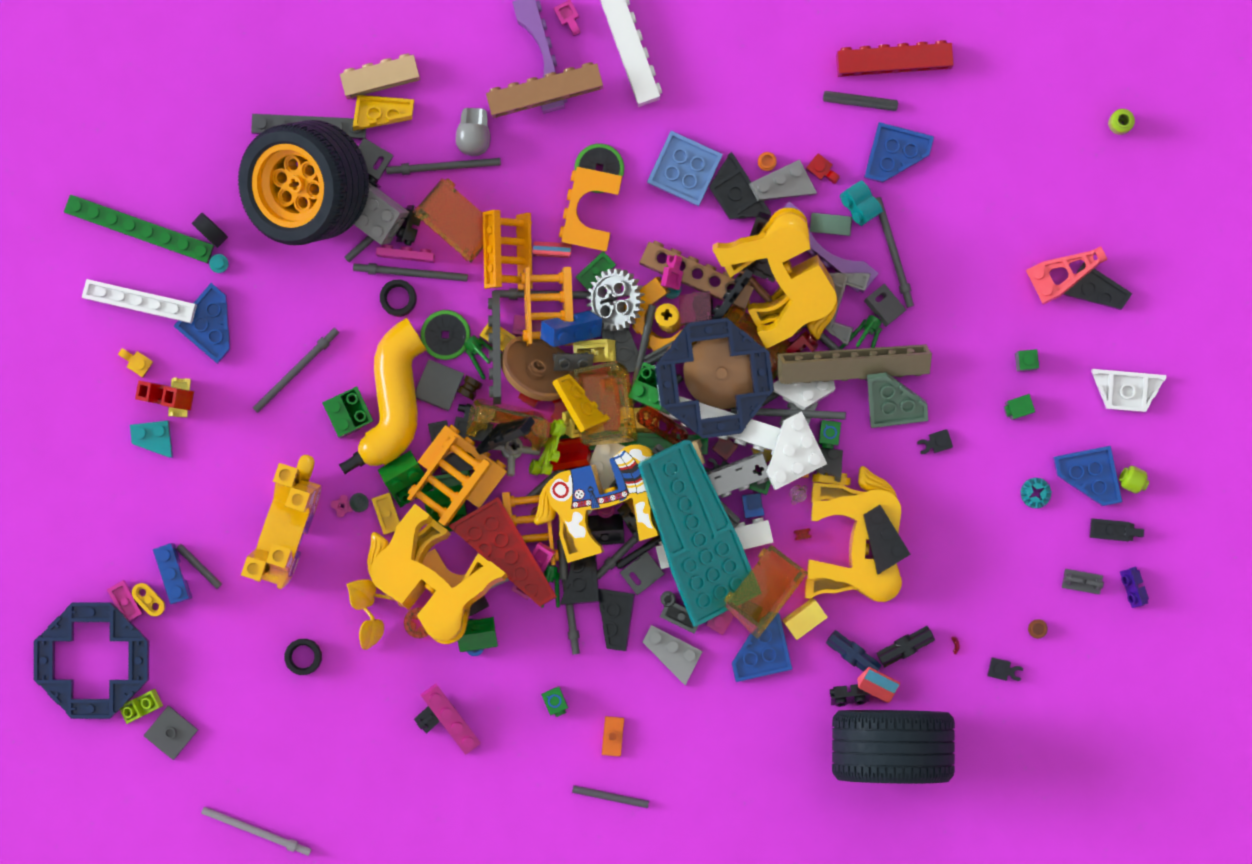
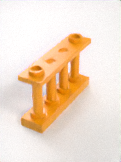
(492, 248)
(564, 297)
(468, 483)
(510, 501)

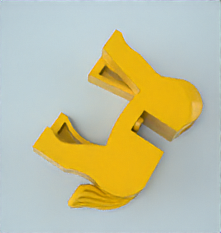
(807, 287)
(862, 572)
(400, 575)

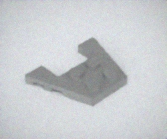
(856, 280)

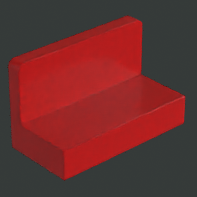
(572, 454)

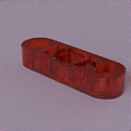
(654, 427)

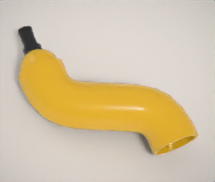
(395, 399)

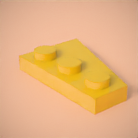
(380, 111)
(579, 406)

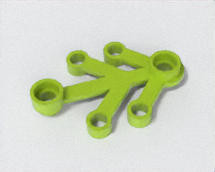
(550, 452)

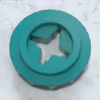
(1035, 502)

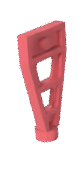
(1043, 282)

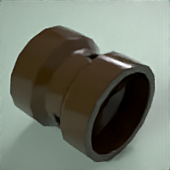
(470, 387)

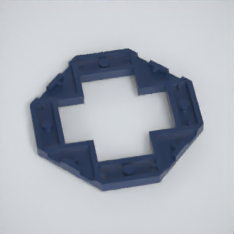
(689, 411)
(62, 689)

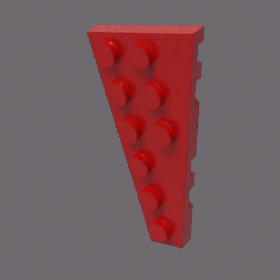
(499, 541)

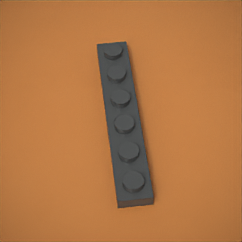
(262, 122)
(495, 353)

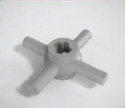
(512, 451)

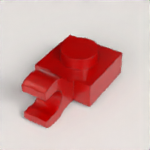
(821, 167)

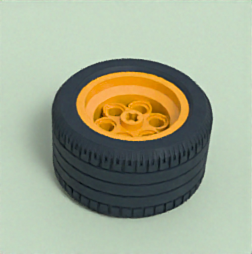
(277, 189)
(893, 746)

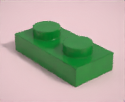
(589, 273)

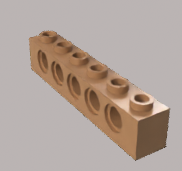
(656, 248)

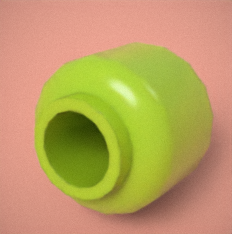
(1124, 116)
(1134, 479)

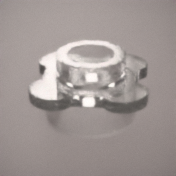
(798, 494)

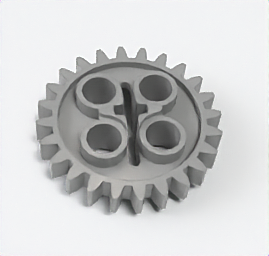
(613, 281)

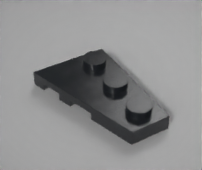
(582, 582)

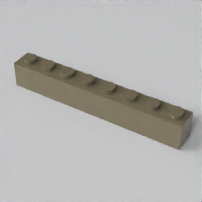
(853, 363)

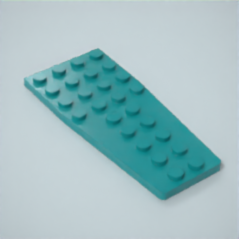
(694, 530)

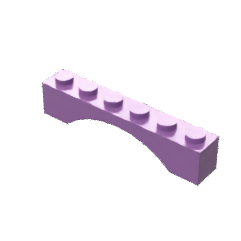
(529, 18)
(836, 263)

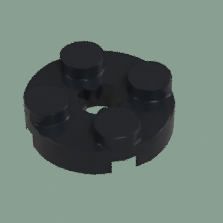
(629, 518)

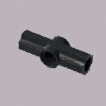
(905, 646)

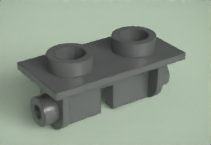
(569, 361)
(1082, 581)

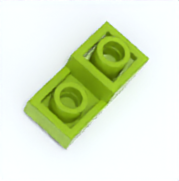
(141, 706)

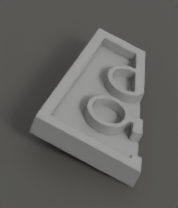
(782, 183)
(673, 652)

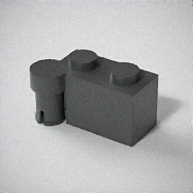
(675, 612)

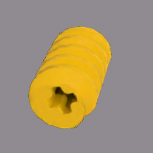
(673, 322)

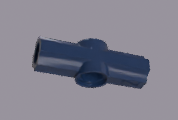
(852, 652)

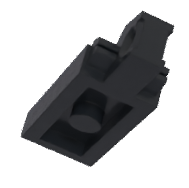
(1114, 530)

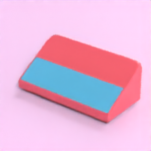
(551, 249)
(878, 684)

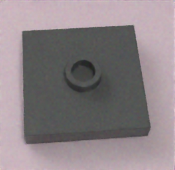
(171, 732)

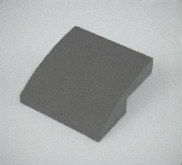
(438, 385)

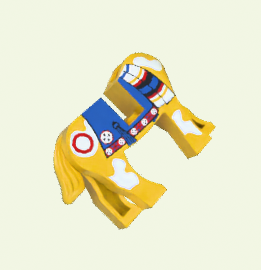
(580, 490)
(285, 524)

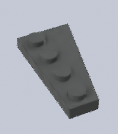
(625, 347)

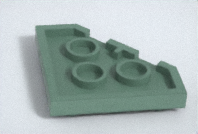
(893, 402)

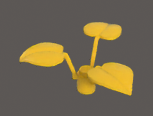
(360, 597)

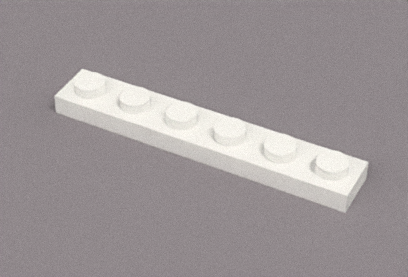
(139, 301)

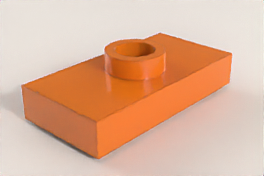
(612, 736)

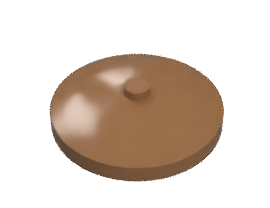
(532, 368)
(716, 375)

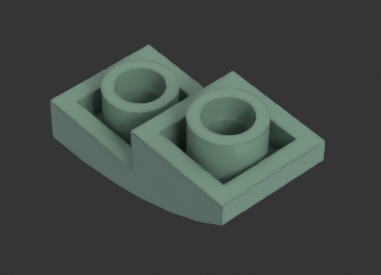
(831, 224)

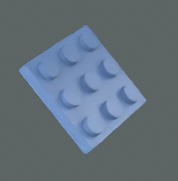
(684, 168)

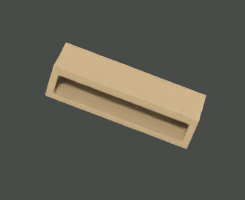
(380, 76)

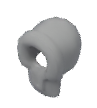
(472, 132)

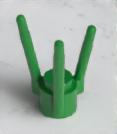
(870, 326)
(474, 346)
(551, 574)

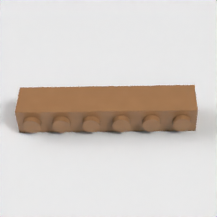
(544, 90)

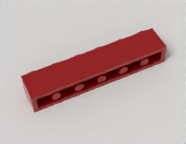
(894, 59)

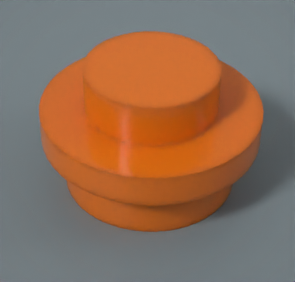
(767, 161)

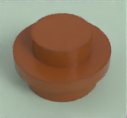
(1037, 628)

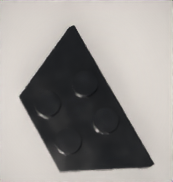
(734, 193)

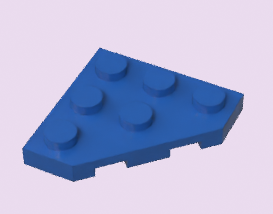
(895, 151)
(210, 324)
(1091, 473)
(763, 655)

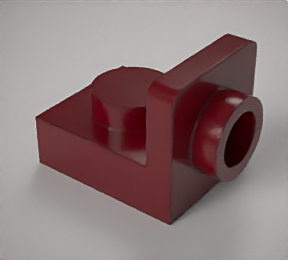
(801, 342)

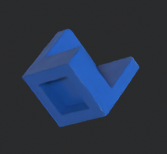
(752, 505)

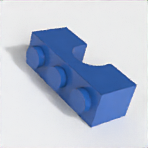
(560, 332)
(169, 567)

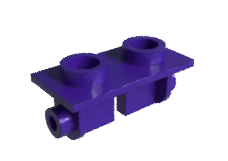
(1136, 596)

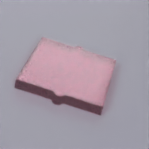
(695, 307)

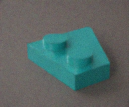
(153, 437)

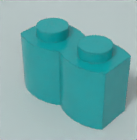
(861, 203)

